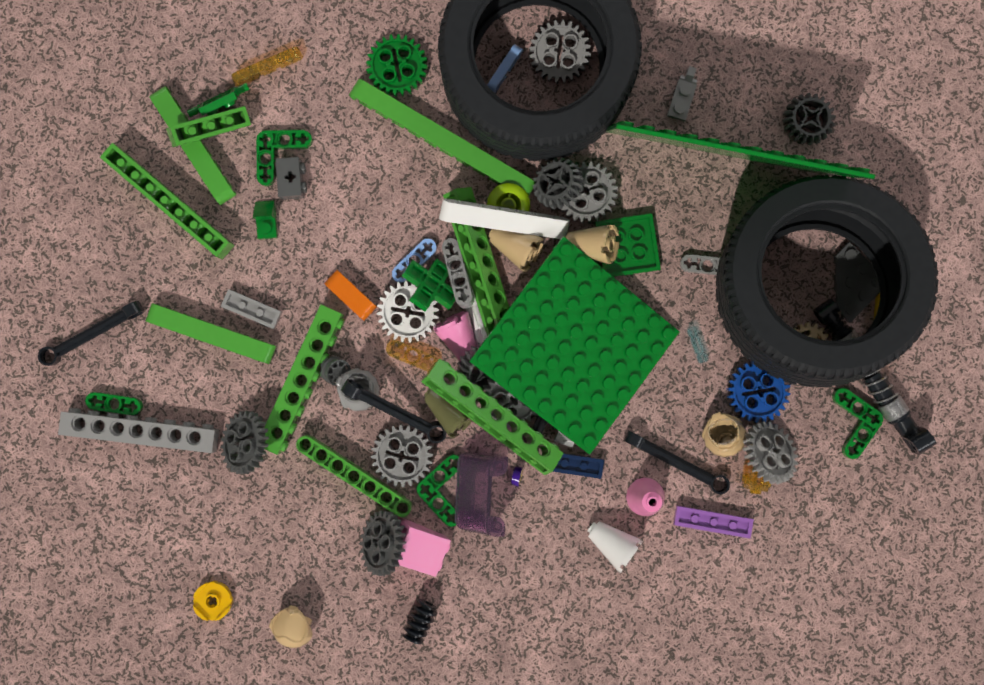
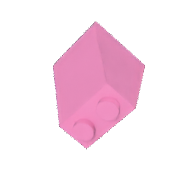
(423, 548)

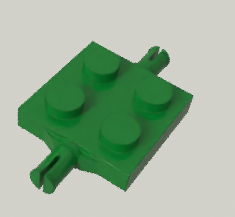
(213, 104)

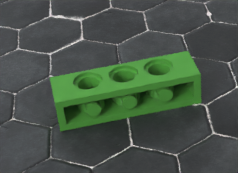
(208, 126)

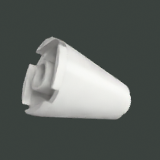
(614, 544)

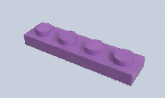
(713, 521)

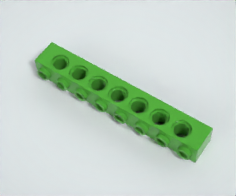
(167, 201)
(480, 265)
(299, 368)
(482, 416)

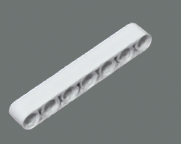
(503, 219)

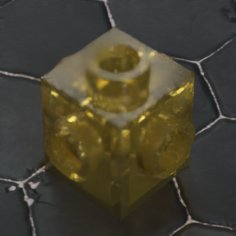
(749, 480)

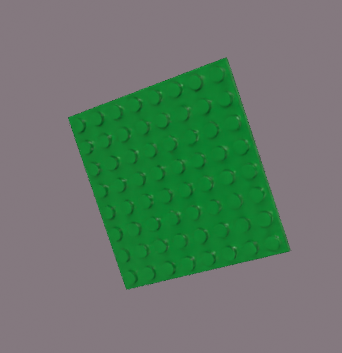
(574, 345)

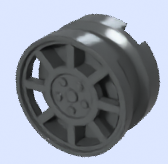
(333, 368)

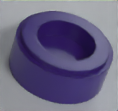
(516, 478)

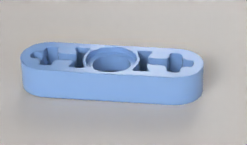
(506, 65)
(420, 246)

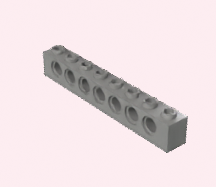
(70, 426)

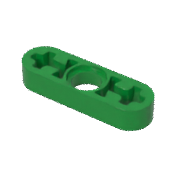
(101, 396)

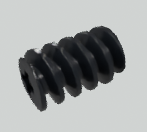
(420, 622)

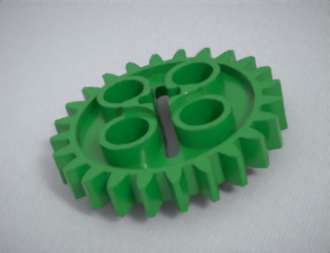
(414, 62)

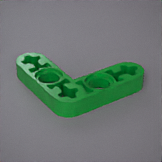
(274, 143)
(865, 422)
(434, 486)

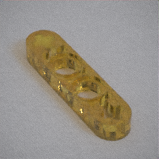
(267, 66)

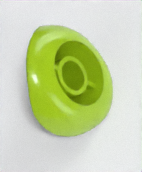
(509, 196)

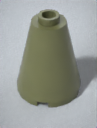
(448, 416)

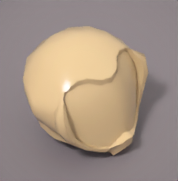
(724, 434)
(291, 627)

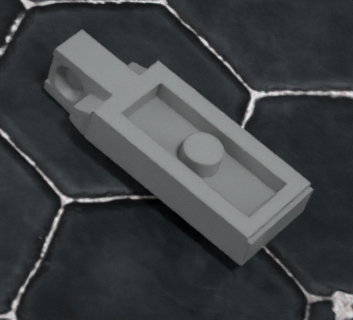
(683, 95)

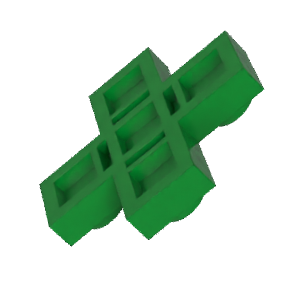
(429, 284)

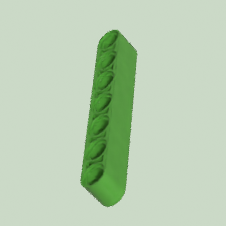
(196, 151)
(210, 333)
(344, 474)

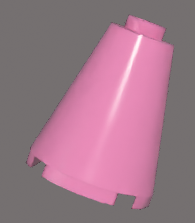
(457, 333)
(641, 492)

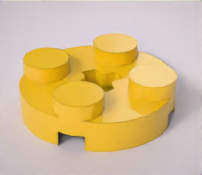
(201, 601)

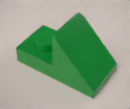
(265, 218)

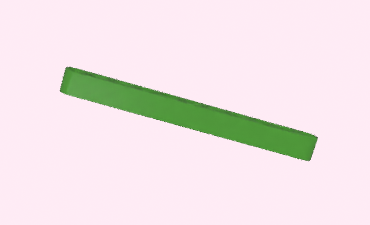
(438, 136)

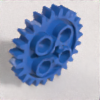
(761, 408)

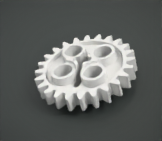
(404, 329)

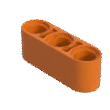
(350, 295)

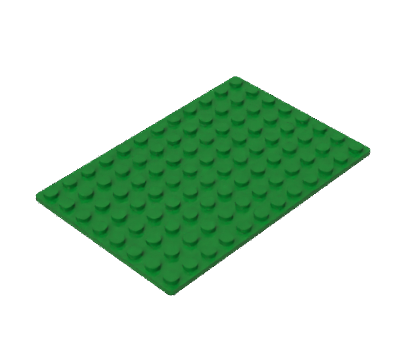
(736, 150)

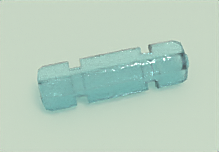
(697, 345)

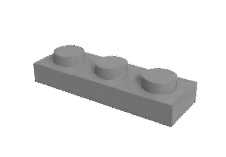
(251, 309)

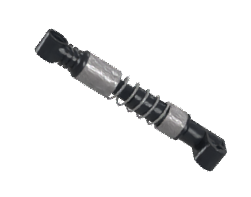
(890, 403)

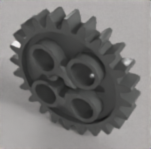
(244, 442)
(382, 543)

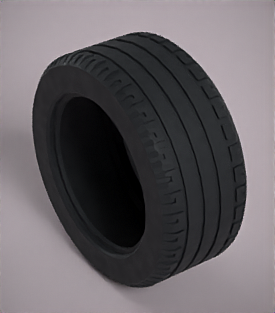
(539, 133)
(872, 222)

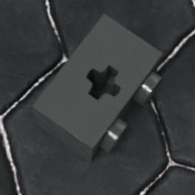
(285, 168)

